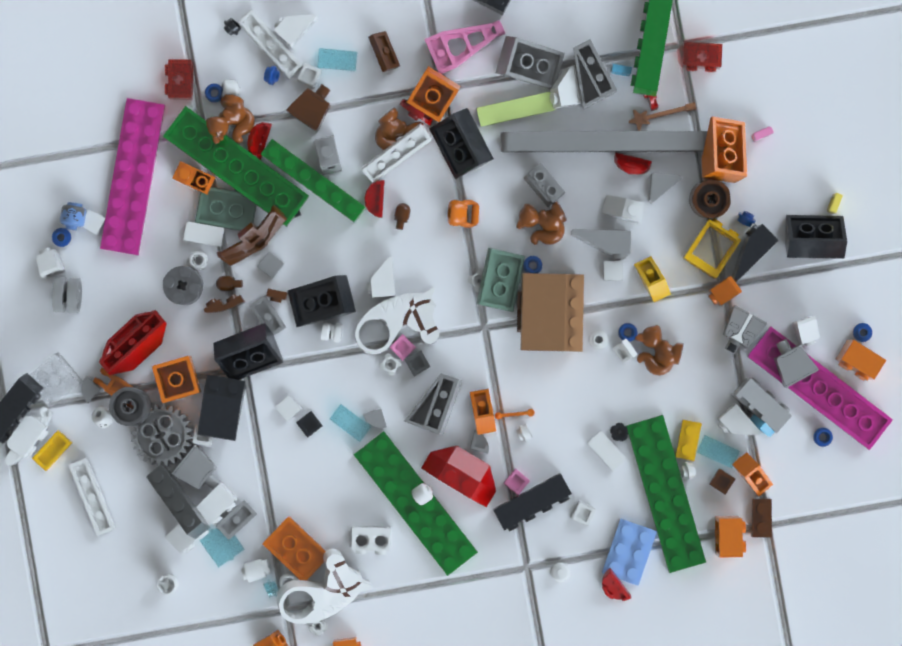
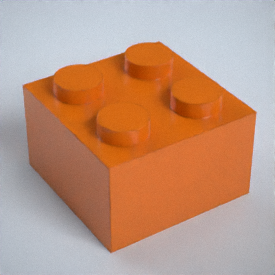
(433, 94)
(861, 360)
(176, 379)
(729, 536)

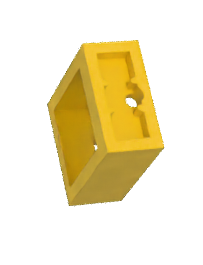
(700, 264)

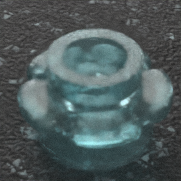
(271, 588)

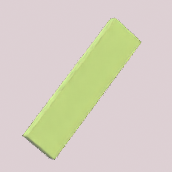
(514, 109)

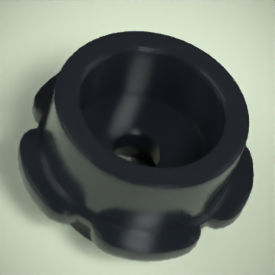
(232, 27)
(614, 431)

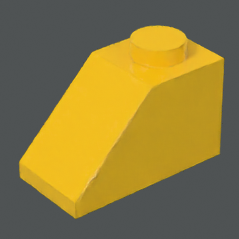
(652, 279)

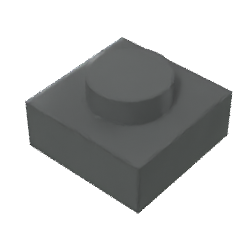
(417, 363)

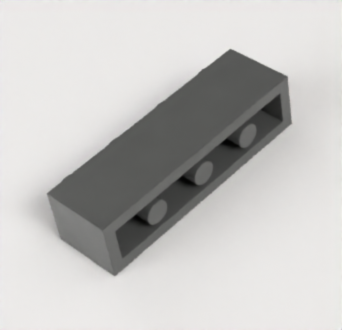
(178, 502)

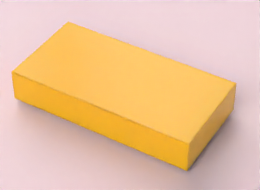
(52, 450)

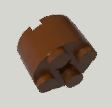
(721, 199)

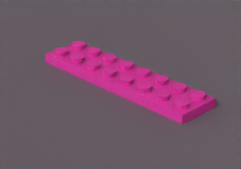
(132, 176)
(826, 394)

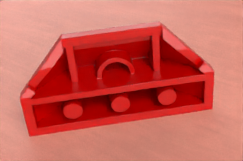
(133, 343)
(462, 472)

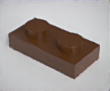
(384, 51)
(762, 518)

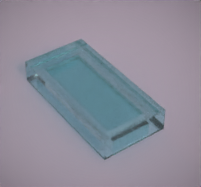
(337, 59)
(350, 422)
(718, 451)

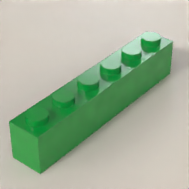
(651, 47)
(313, 181)

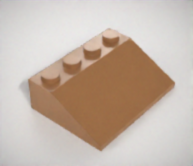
(552, 312)

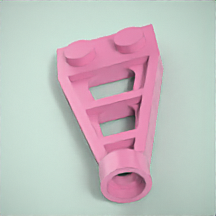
(441, 53)

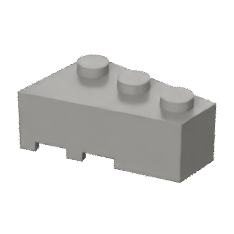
(593, 77)
(762, 404)
(436, 405)

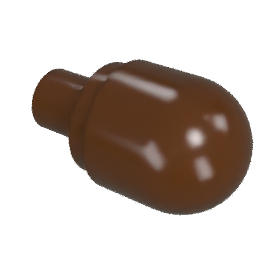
(402, 215)
(228, 283)

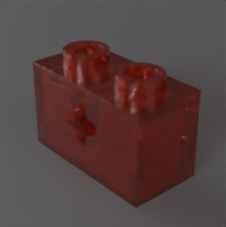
(692, 50)
(180, 67)

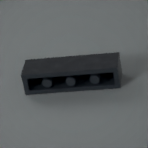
(17, 403)
(532, 501)

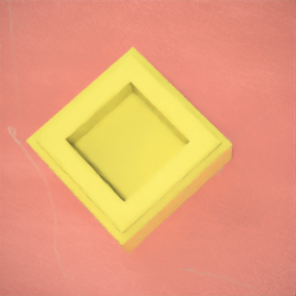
(834, 203)

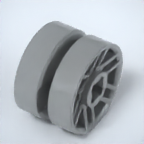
(67, 294)

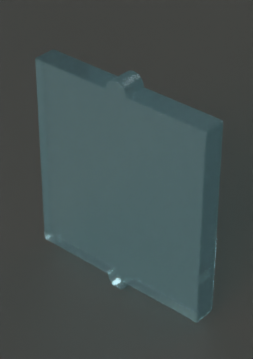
(220, 547)

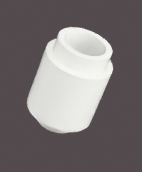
(255, 570)

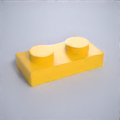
(688, 440)

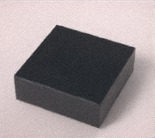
(309, 424)

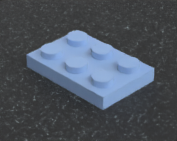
(629, 551)

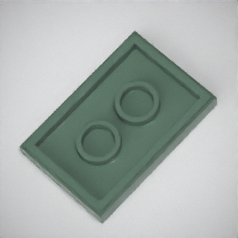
(225, 209)
(500, 280)

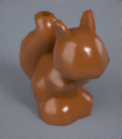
(233, 114)
(391, 129)
(550, 220)
(665, 353)

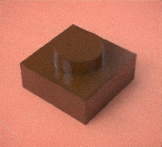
(276, 296)
(722, 481)

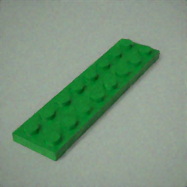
(235, 166)
(666, 494)
(427, 521)

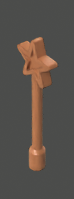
(642, 118)

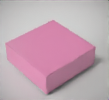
(762, 133)
(402, 347)
(516, 481)

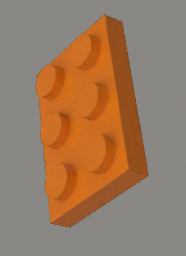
(295, 549)

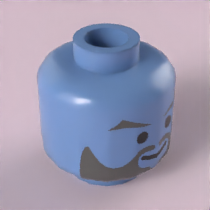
(73, 215)

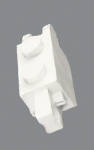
(27, 435)

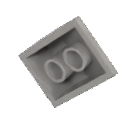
(529, 62)
(607, 241)

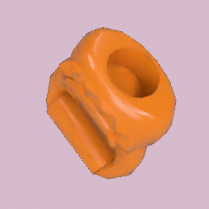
(458, 213)

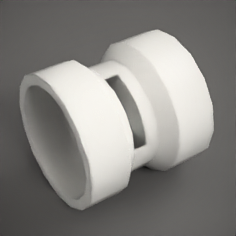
(335, 334)
(165, 586)

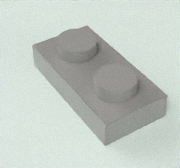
(266, 314)
(236, 520)

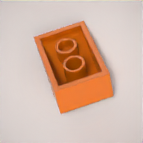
(725, 151)

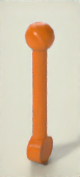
(530, 412)

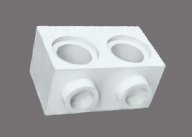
(371, 533)

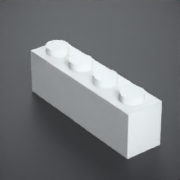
(211, 508)

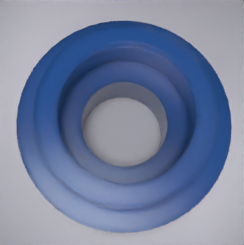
(271, 75)
(209, 89)
(746, 218)
(67, 239)
(533, 259)
(634, 332)
(856, 332)
(829, 437)

